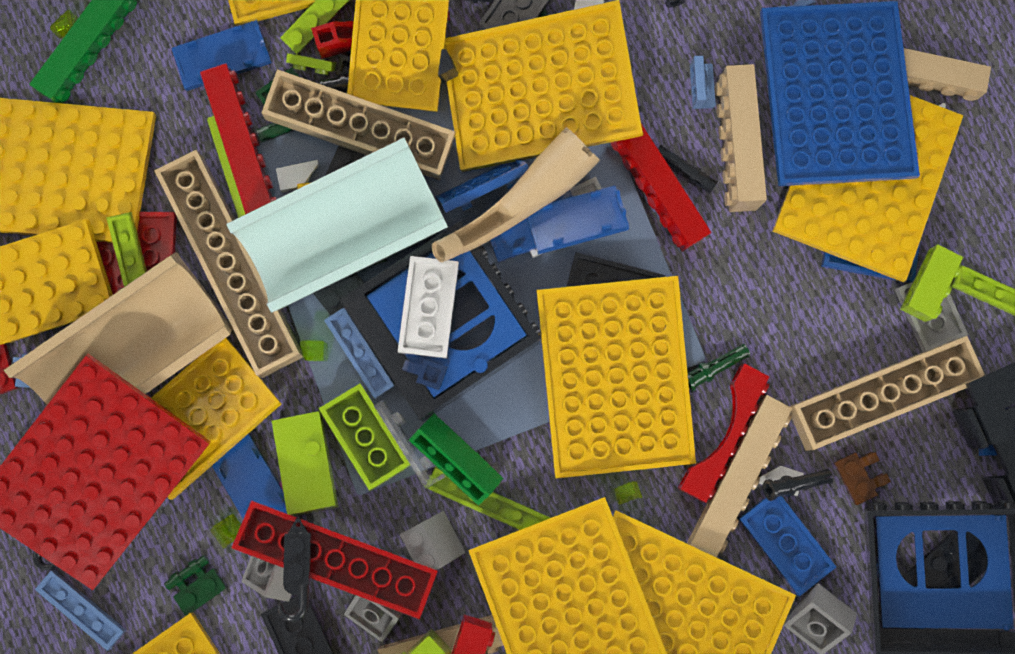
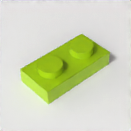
(302, 62)

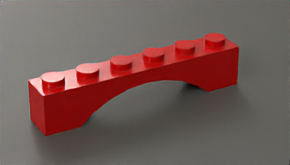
(335, 37)
(745, 392)

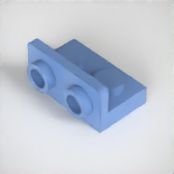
(702, 84)

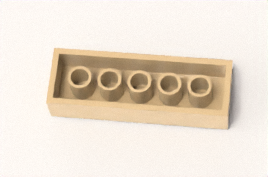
(741, 138)

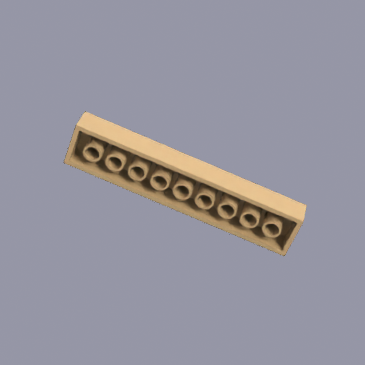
(227, 264)

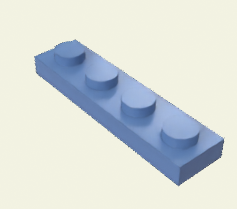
(359, 353)
(80, 610)

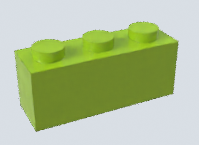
(932, 283)

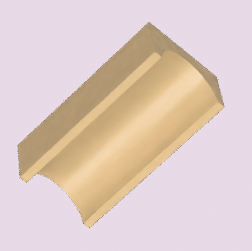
(138, 333)

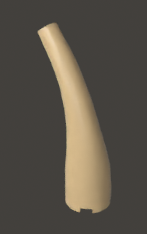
(548, 178)

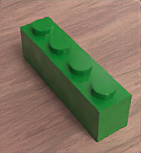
(456, 459)

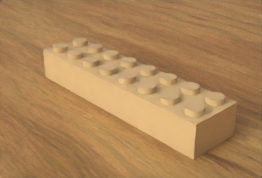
(354, 121)
(885, 393)

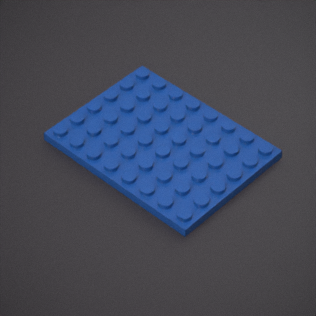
(838, 93)

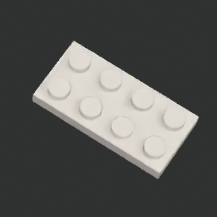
(428, 307)

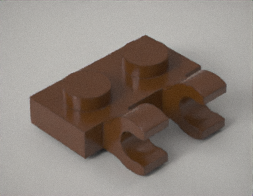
(856, 479)

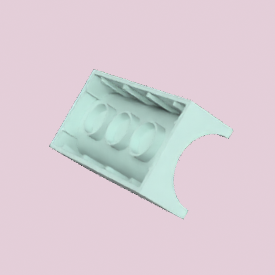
(339, 224)

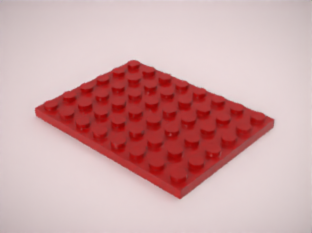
(93, 471)

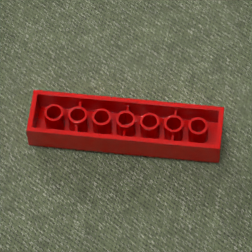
(340, 561)

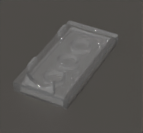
(419, 464)

